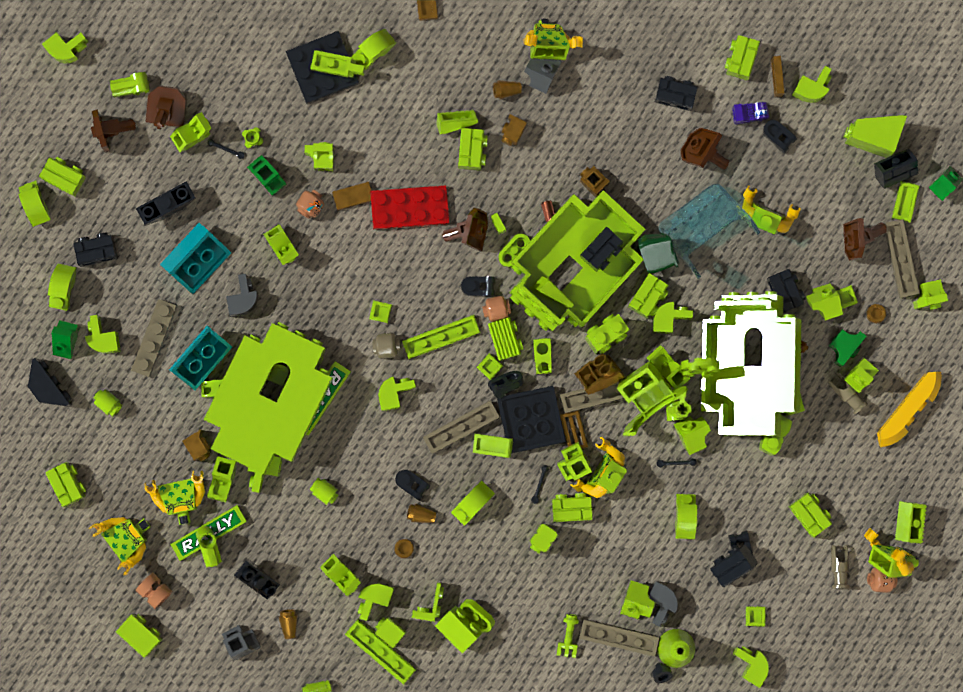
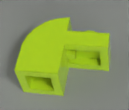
(373, 48)
(63, 51)
(812, 91)
(191, 133)
(33, 203)
(281, 245)
(60, 286)
(664, 317)
(100, 341)
(668, 367)
(861, 375)
(389, 392)
(223, 478)
(257, 480)
(473, 502)
(685, 516)
(340, 575)
(372, 594)
(757, 668)

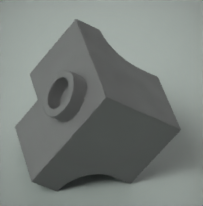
(542, 73)
(239, 642)

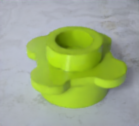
(251, 142)

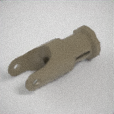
(848, 395)
(840, 569)

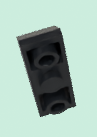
(166, 204)
(45, 386)
(256, 578)

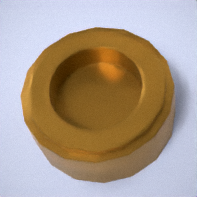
(876, 313)
(404, 548)

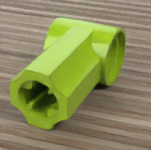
(133, 85)
(676, 411)
(208, 547)

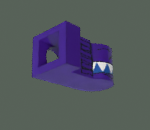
(750, 112)

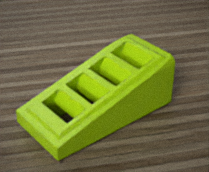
(453, 121)
(548, 288)

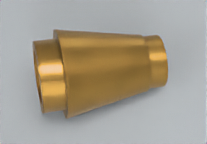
(505, 89)
(418, 513)
(288, 622)

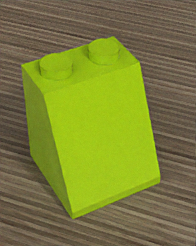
(876, 134)

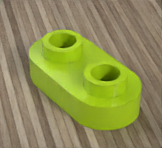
(512, 249)
(478, 615)

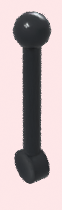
(211, 142)
(692, 462)
(535, 499)

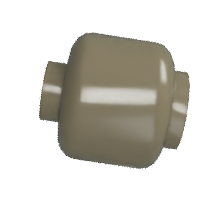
(386, 345)

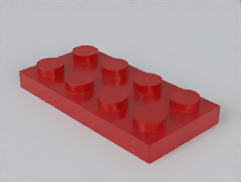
(409, 207)

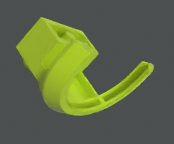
(649, 394)

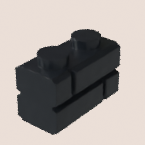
(676, 93)
(896, 168)
(602, 249)
(95, 250)
(785, 285)
(734, 565)

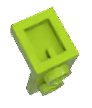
(424, 614)

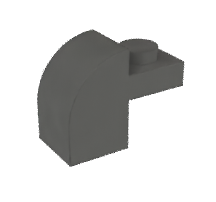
(244, 302)
(666, 599)

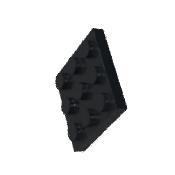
(317, 84)
(531, 419)

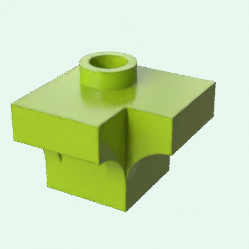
(322, 155)
(931, 295)
(826, 301)
(692, 433)
(575, 463)
(637, 601)

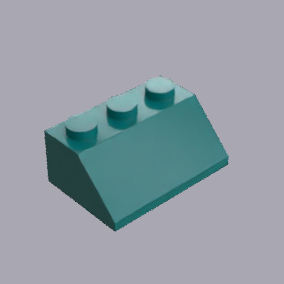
(195, 258)
(200, 358)

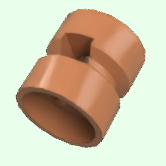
(154, 590)

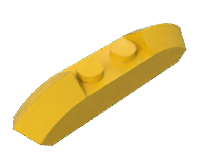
(894, 427)

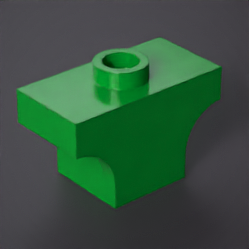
(267, 175)
(946, 183)
(64, 339)
(846, 346)

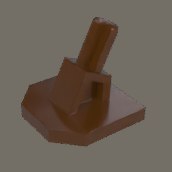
(166, 107)
(109, 128)
(701, 148)
(471, 231)
(857, 237)

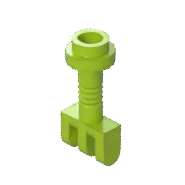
(571, 620)

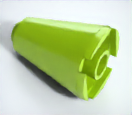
(670, 642)

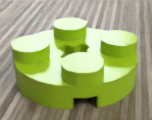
(702, 366)

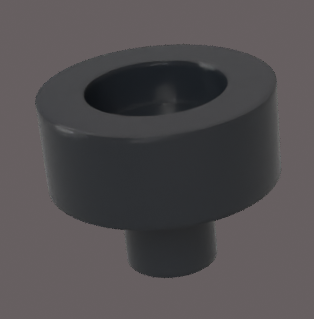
(662, 673)

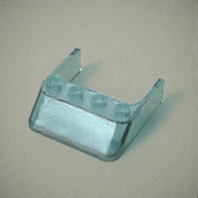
(701, 220)

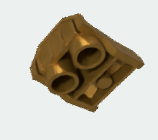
(599, 374)

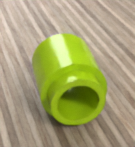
(107, 402)
(324, 491)

